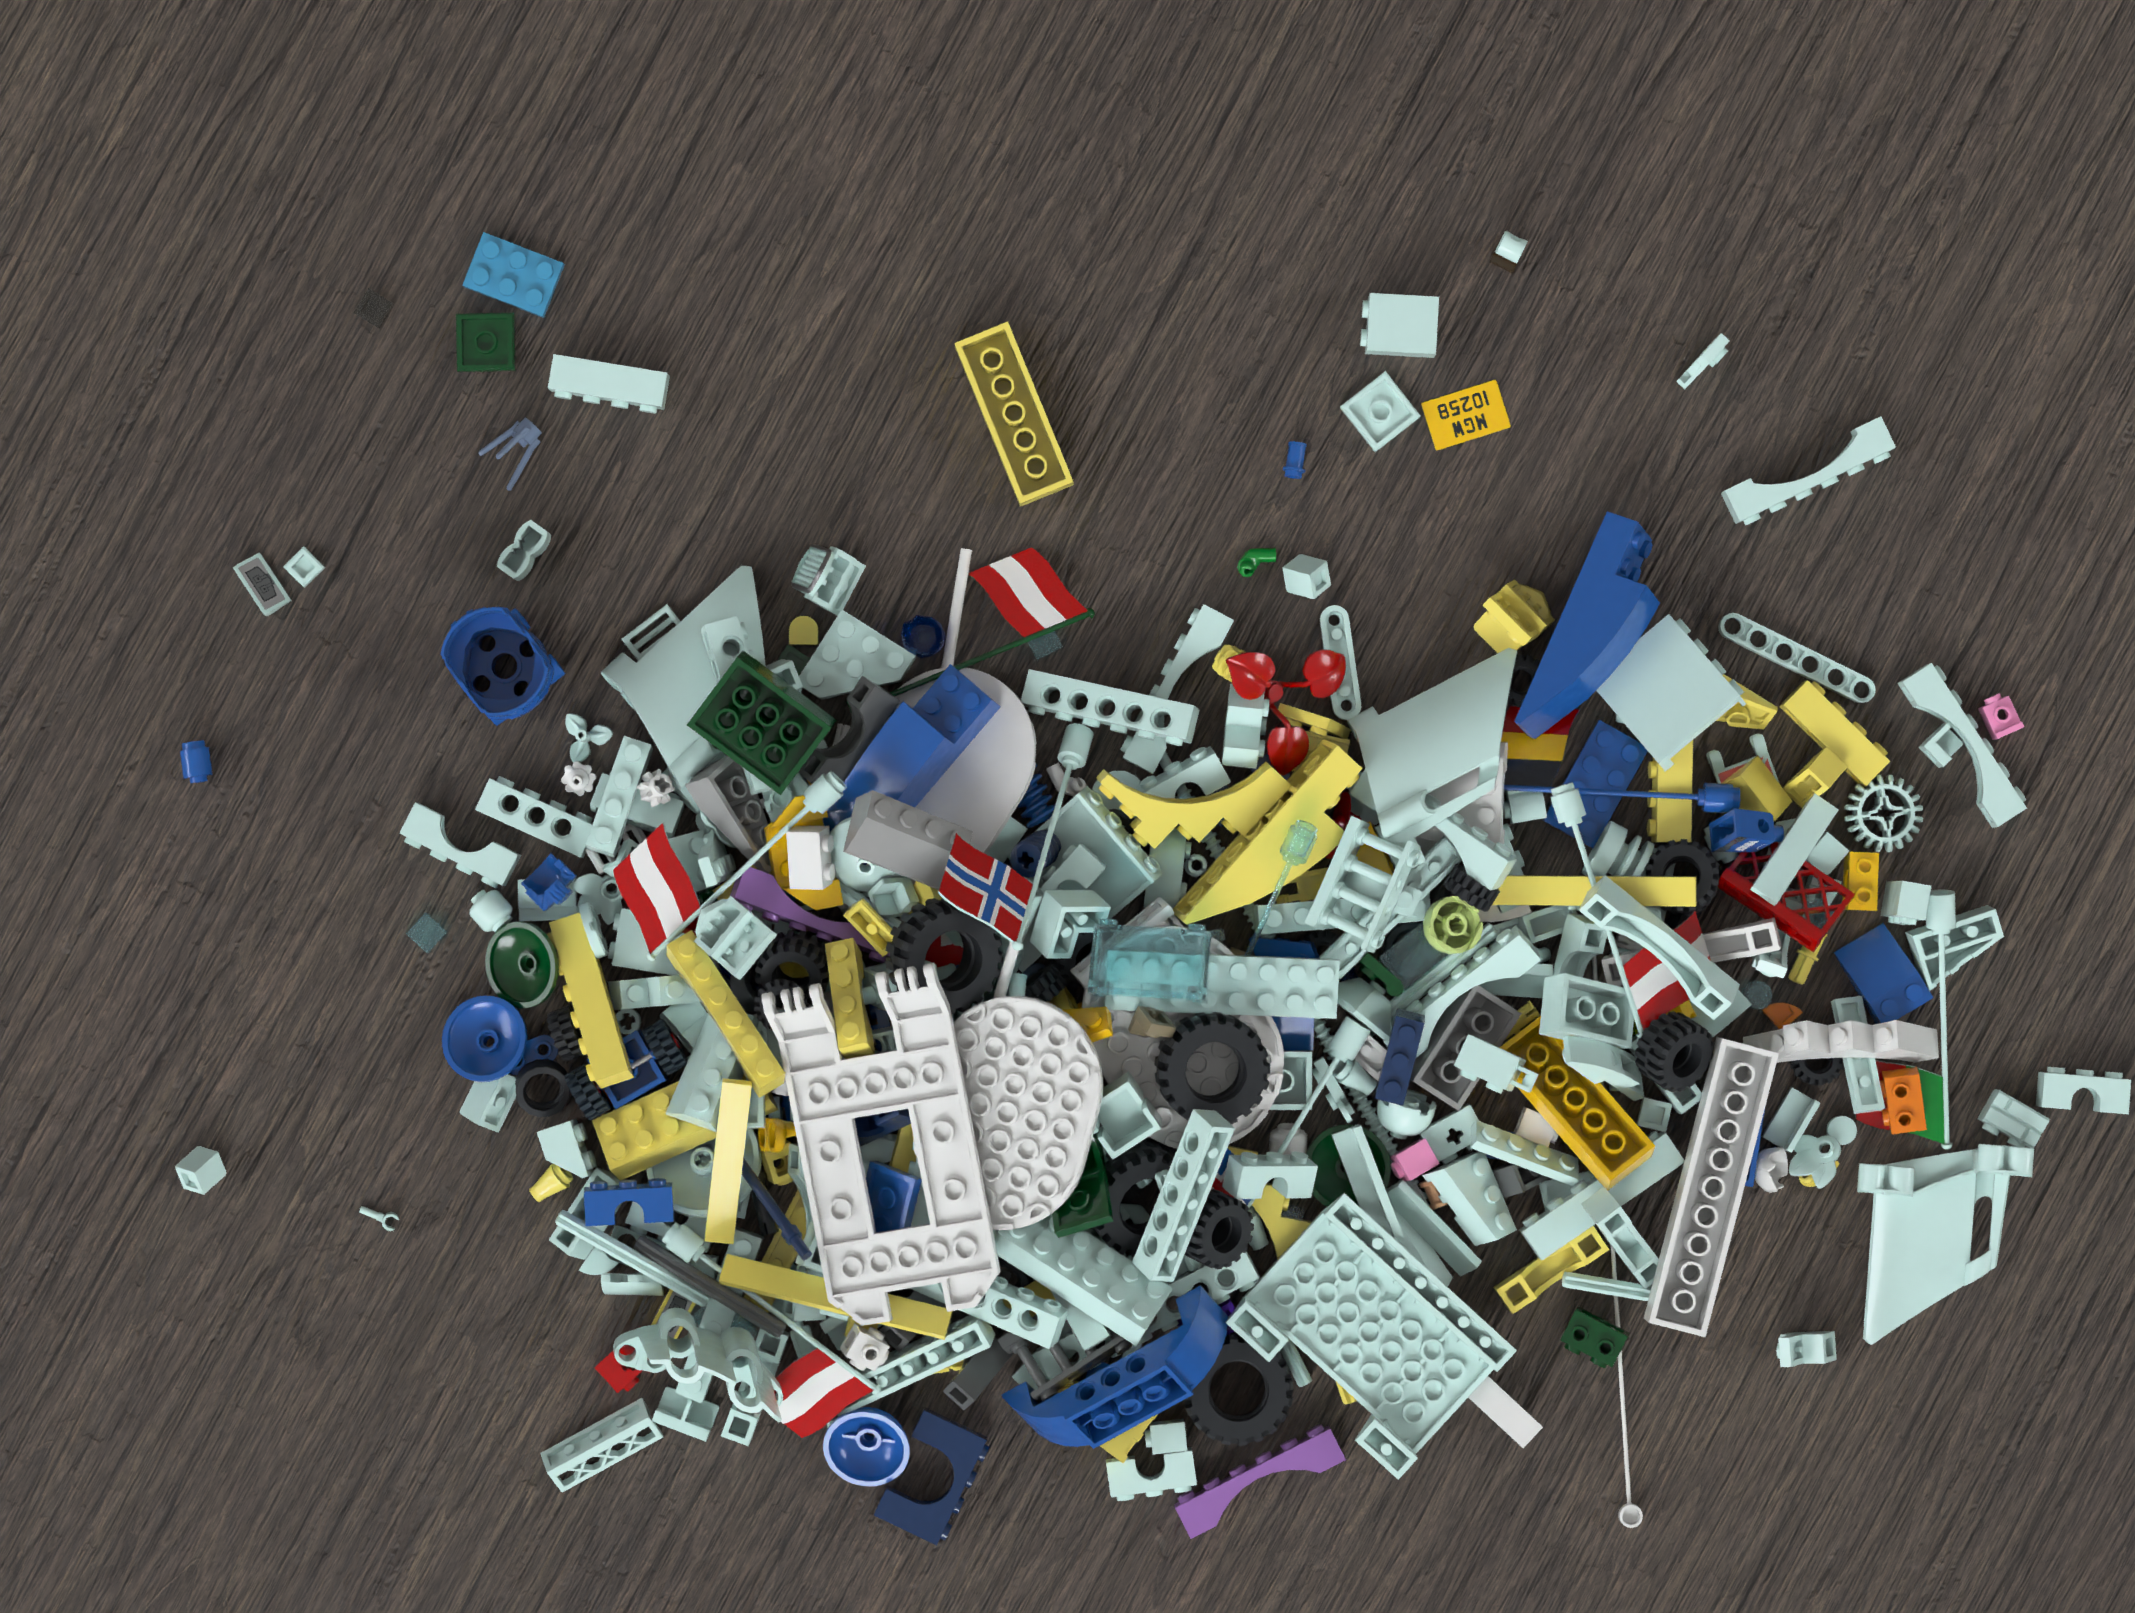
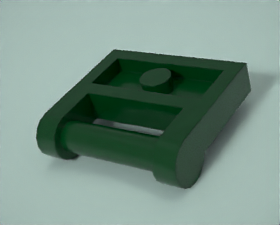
(1374, 969)

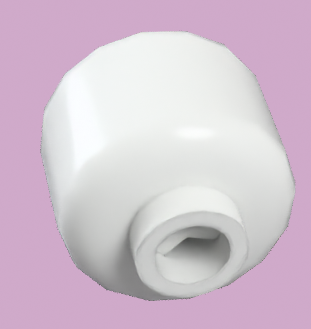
(1278, 1135)

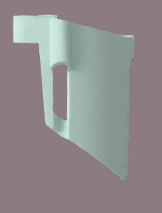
(678, 677)
(1433, 743)
(1926, 1227)

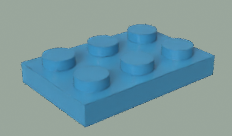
(513, 275)

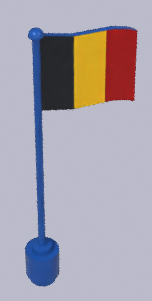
(1536, 761)

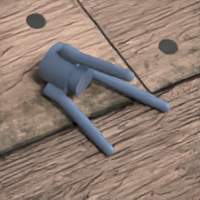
(523, 433)

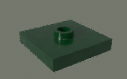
(485, 342)

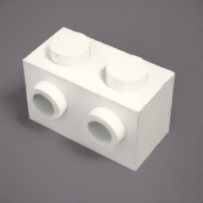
(810, 857)

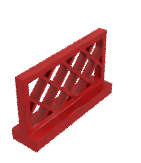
(1787, 920)

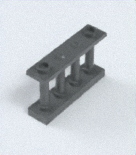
(1047, 1389)

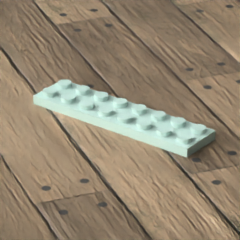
(1257, 988)

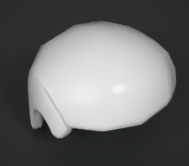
(1770, 1167)

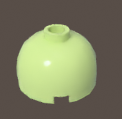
(1452, 925)

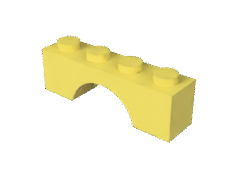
(850, 1015)
(1539, 1274)

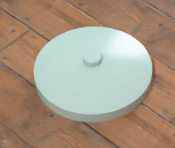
(692, 1175)

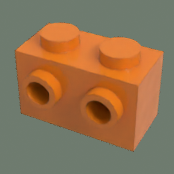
(1903, 1101)

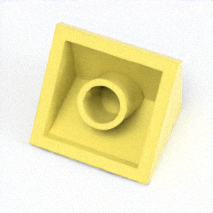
(1759, 789)

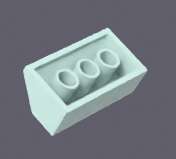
(700, 1085)

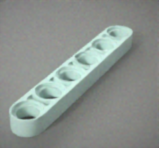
(1794, 663)

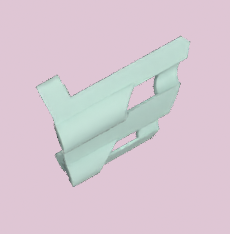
(713, 1354)

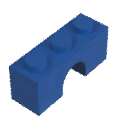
(654, 1198)

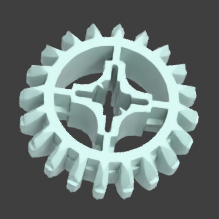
(1884, 826)

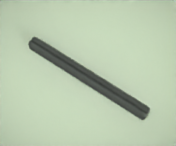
(710, 1286)

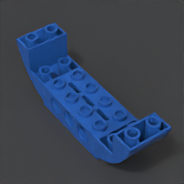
(1134, 1385)

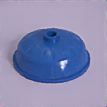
(865, 1457)

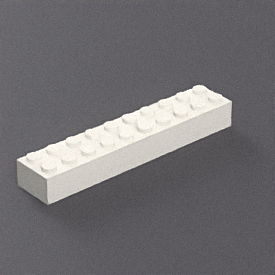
(1711, 1187)

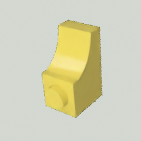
(1815, 777)

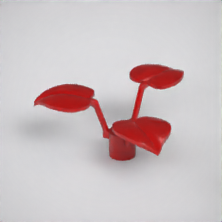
(1252, 676)

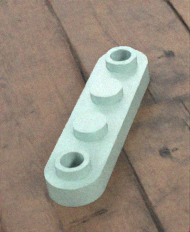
(1339, 640)

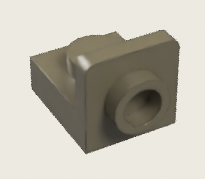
(1151, 1023)

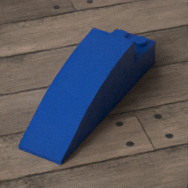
(1596, 627)
(918, 744)

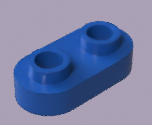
(532, 1051)

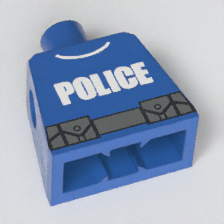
(1744, 831)

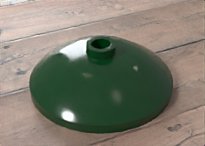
(511, 964)
(1329, 1179)

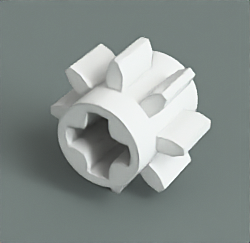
(655, 787)

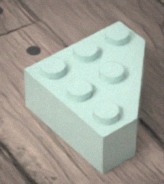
(849, 653)

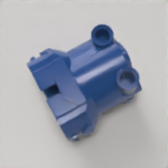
(469, 662)

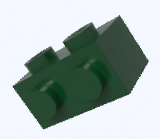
(1594, 1337)

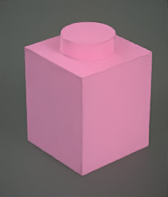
(1413, 1160)

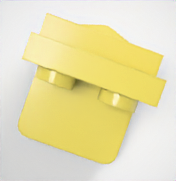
(1514, 617)

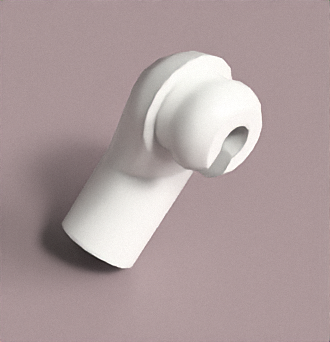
(1074, 785)

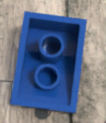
(1882, 975)

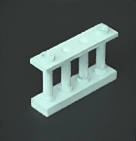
(1335, 888)

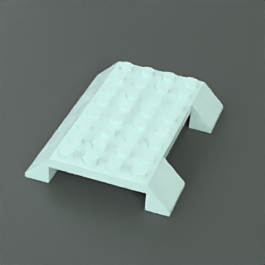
(1374, 1327)

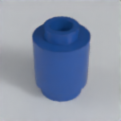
(196, 761)

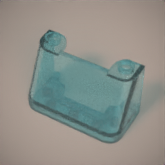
(1150, 962)

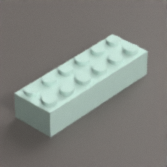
(1086, 1276)

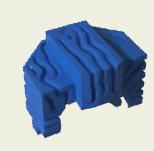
(549, 883)

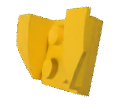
(778, 856)

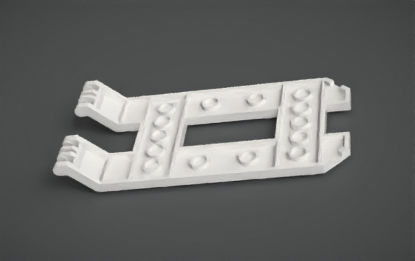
(918, 1077)

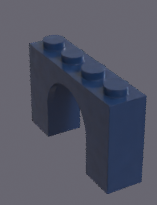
(931, 1517)

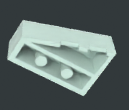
(1972, 935)

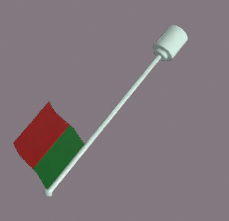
(1934, 1087)

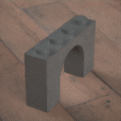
(976, 1370)

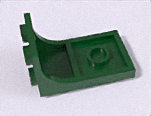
(1090, 1200)

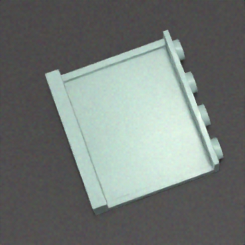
(1669, 690)
(1101, 831)

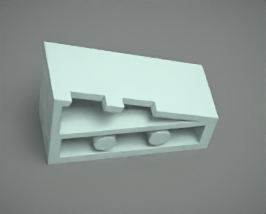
(1474, 1197)

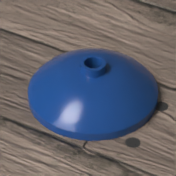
(470, 1029)

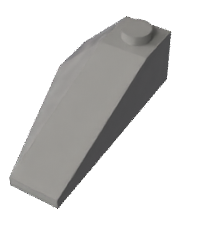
(727, 801)

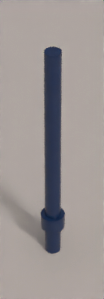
(790, 1232)

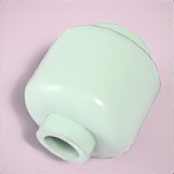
(490, 910)

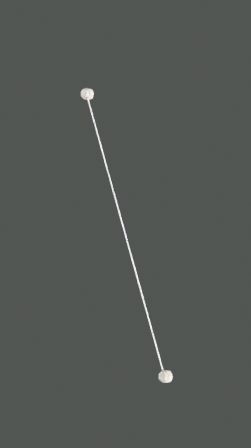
(1629, 1514)

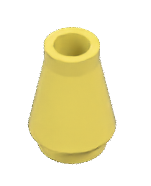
(551, 1182)

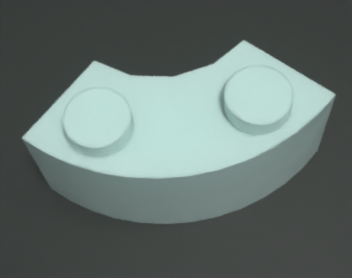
(1170, 857)

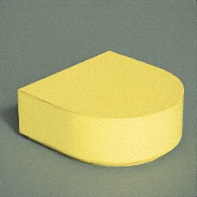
(803, 631)

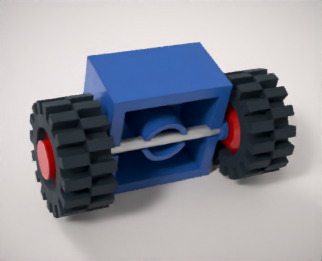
(650, 1056)

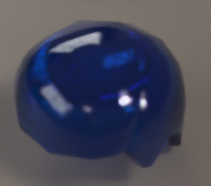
(922, 636)

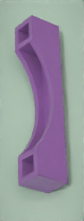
(762, 893)
(1313, 1453)

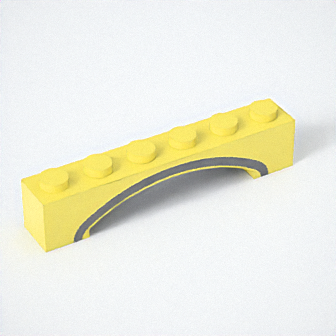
(740, 1033)

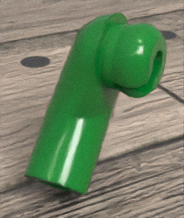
(1253, 558)

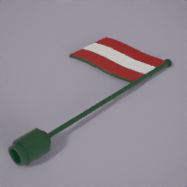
(1027, 598)

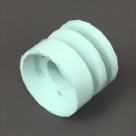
(1615, 856)

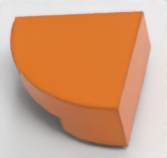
(1781, 1013)

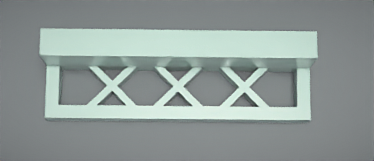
(1366, 1178)
(597, 1442)

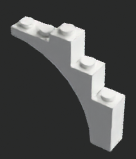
(1849, 1040)

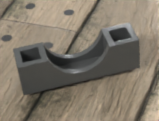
(870, 711)

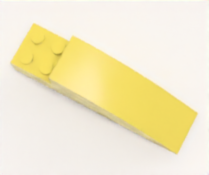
(1254, 861)

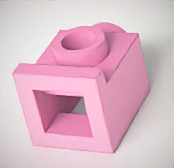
(1996, 727)

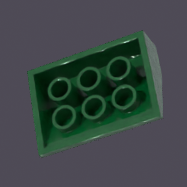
(761, 722)

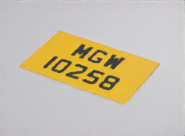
(1466, 415)

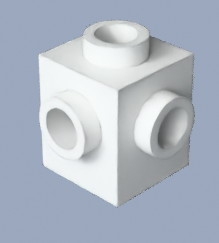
(865, 1348)

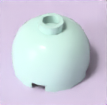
(1406, 1119)

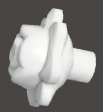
(578, 778)

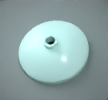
(849, 868)

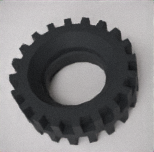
(1122, 1173)

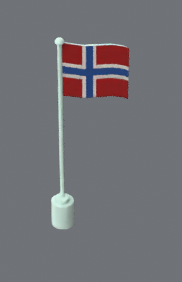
(993, 889)

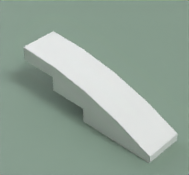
(1505, 1412)

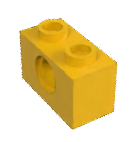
(1861, 878)

